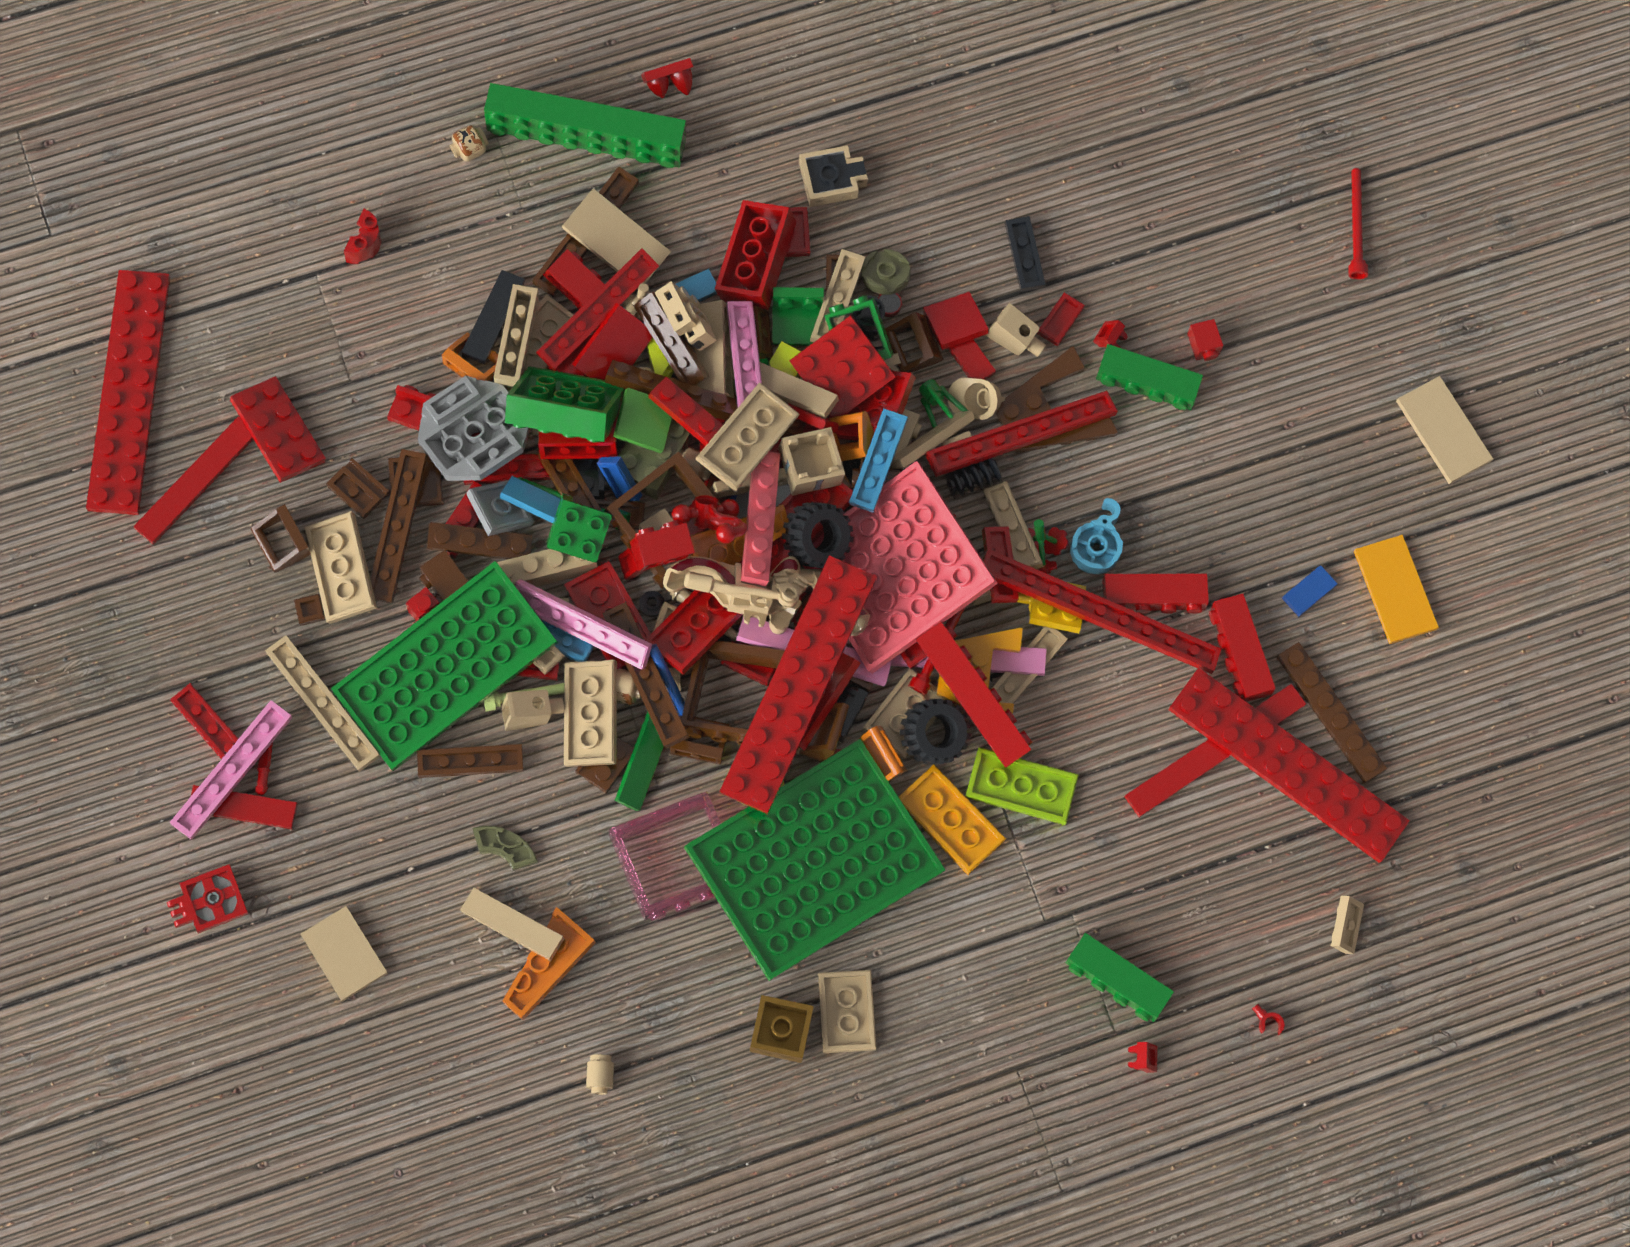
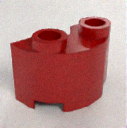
(367, 242)

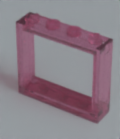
(649, 821)

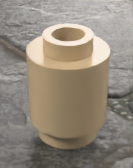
(600, 1074)

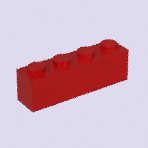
(1157, 592)
(1242, 648)

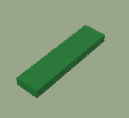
(640, 767)

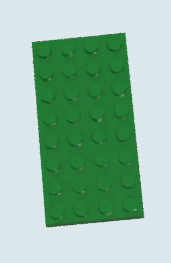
(444, 665)

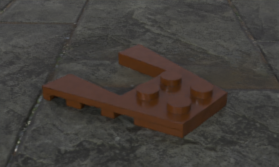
(1030, 400)

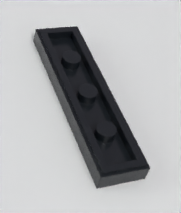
(491, 318)

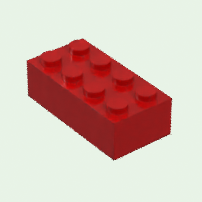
(755, 253)

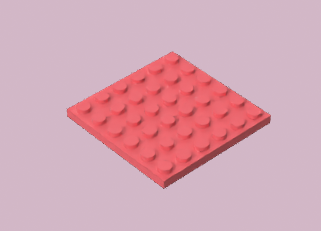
(920, 563)

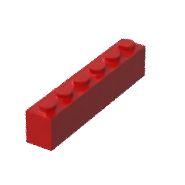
(973, 694)

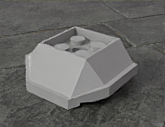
(458, 413)

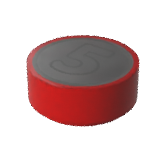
(891, 303)

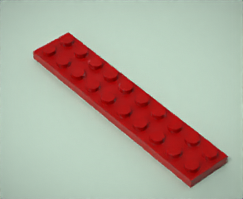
(128, 392)
(702, 619)
(798, 685)
(1289, 765)

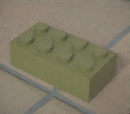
(643, 461)

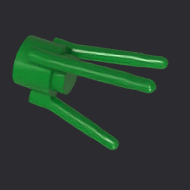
(934, 395)

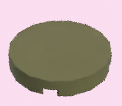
(886, 272)

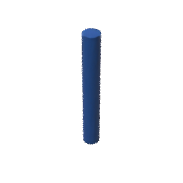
(667, 678)

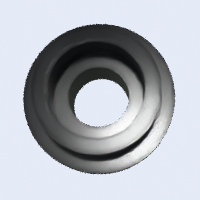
(651, 610)

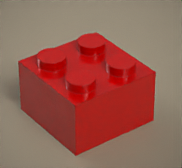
(661, 546)

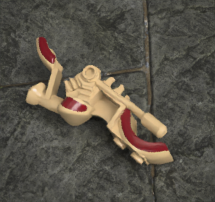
(777, 599)

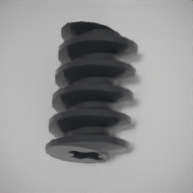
(971, 475)

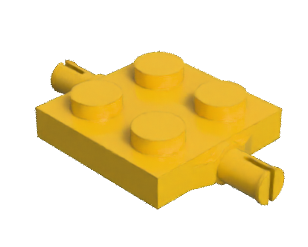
(1049, 616)

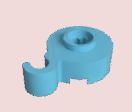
(1100, 532)

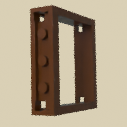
(688, 476)
(728, 652)

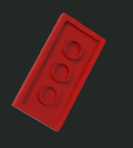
(277, 429)
(599, 592)

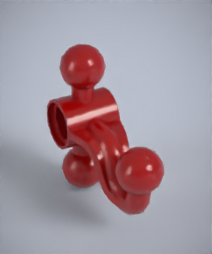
(713, 516)

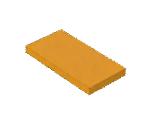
(1396, 589)
(951, 819)

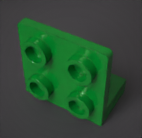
(795, 314)
(578, 529)

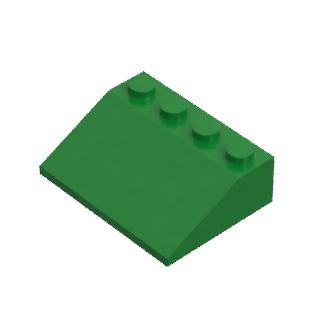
(563, 404)

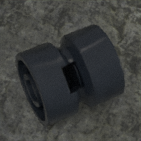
(865, 320)

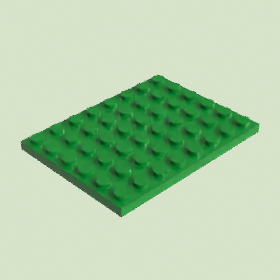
(817, 862)

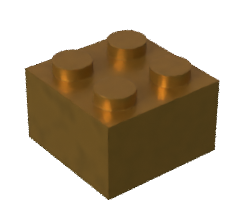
(781, 1029)

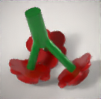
(1054, 543)

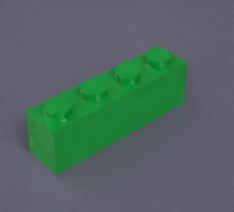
(1149, 377)
(1119, 977)

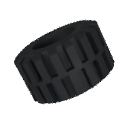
(800, 528)
(954, 726)

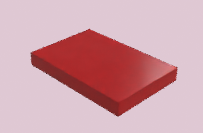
(617, 338)

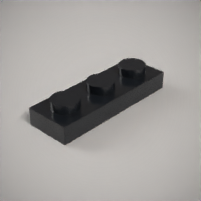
(1025, 254)

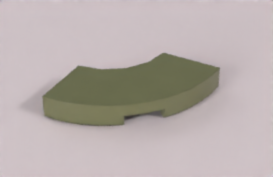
(504, 844)

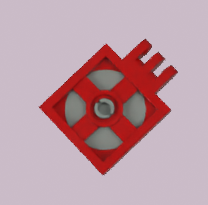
(209, 900)

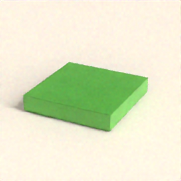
(642, 421)

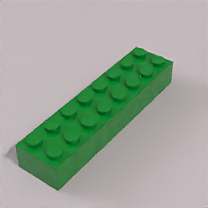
(585, 125)

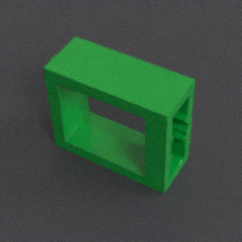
(861, 303)

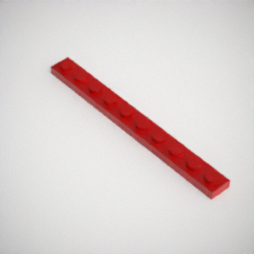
(1102, 612)

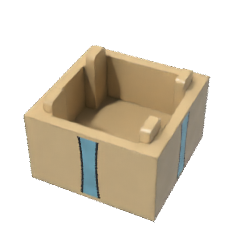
(811, 461)

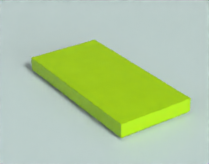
(1022, 787)

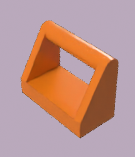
(462, 367)
(865, 430)
(883, 752)

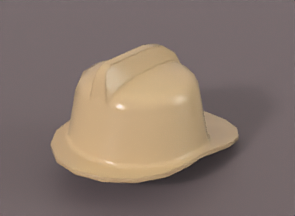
(977, 396)

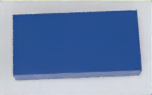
(617, 476)
(1309, 591)

